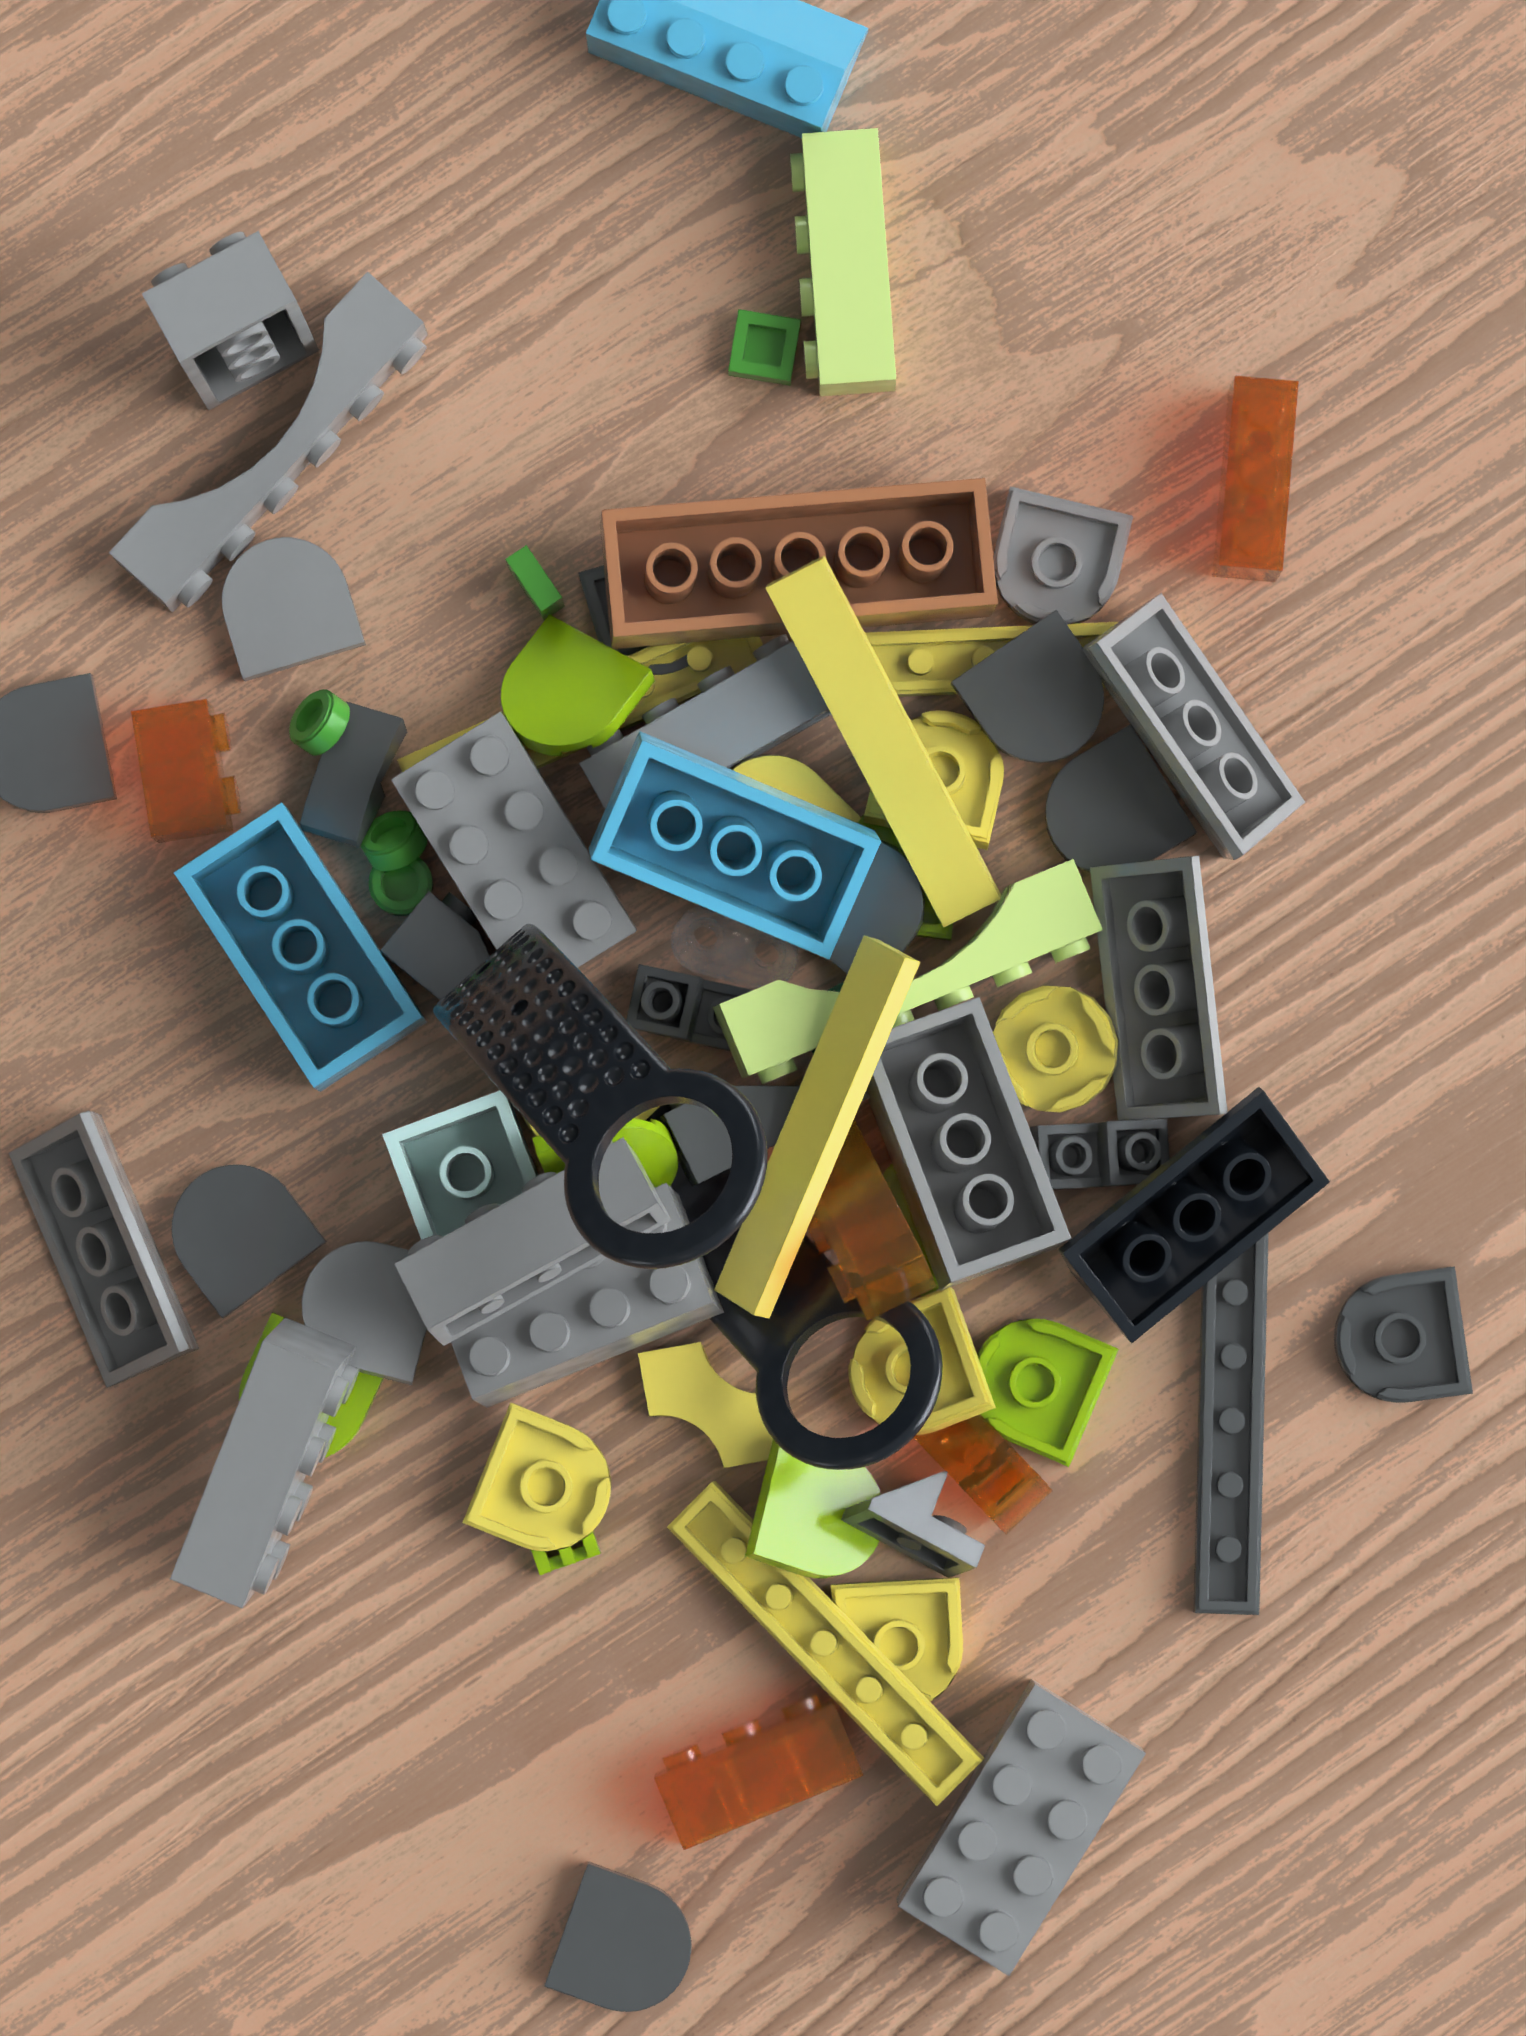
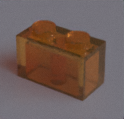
(184, 770)

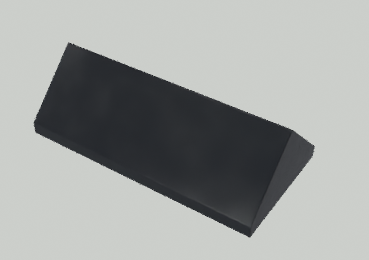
(1194, 1215)

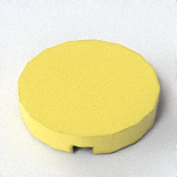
(1056, 1047)

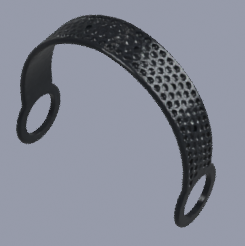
(578, 1082)

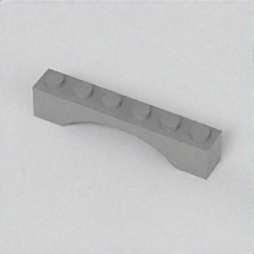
(184, 540)

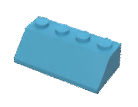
(751, 56)

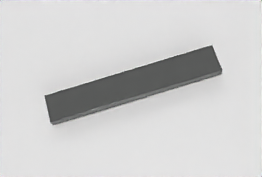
(1231, 1436)

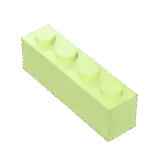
(847, 262)

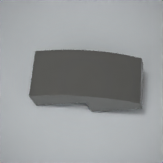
(349, 777)
(679, 1006)
(1101, 1152)

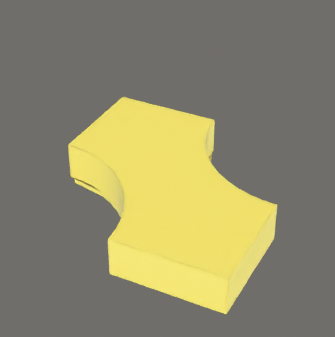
(685, 1386)

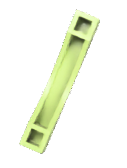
(1031, 919)

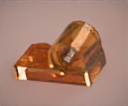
(987, 1470)

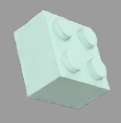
(460, 1162)

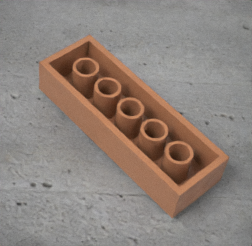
(706, 564)

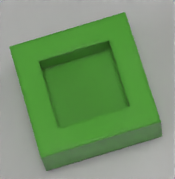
(764, 347)
(535, 582)

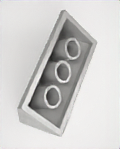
(1193, 727)
(1159, 988)
(103, 1248)

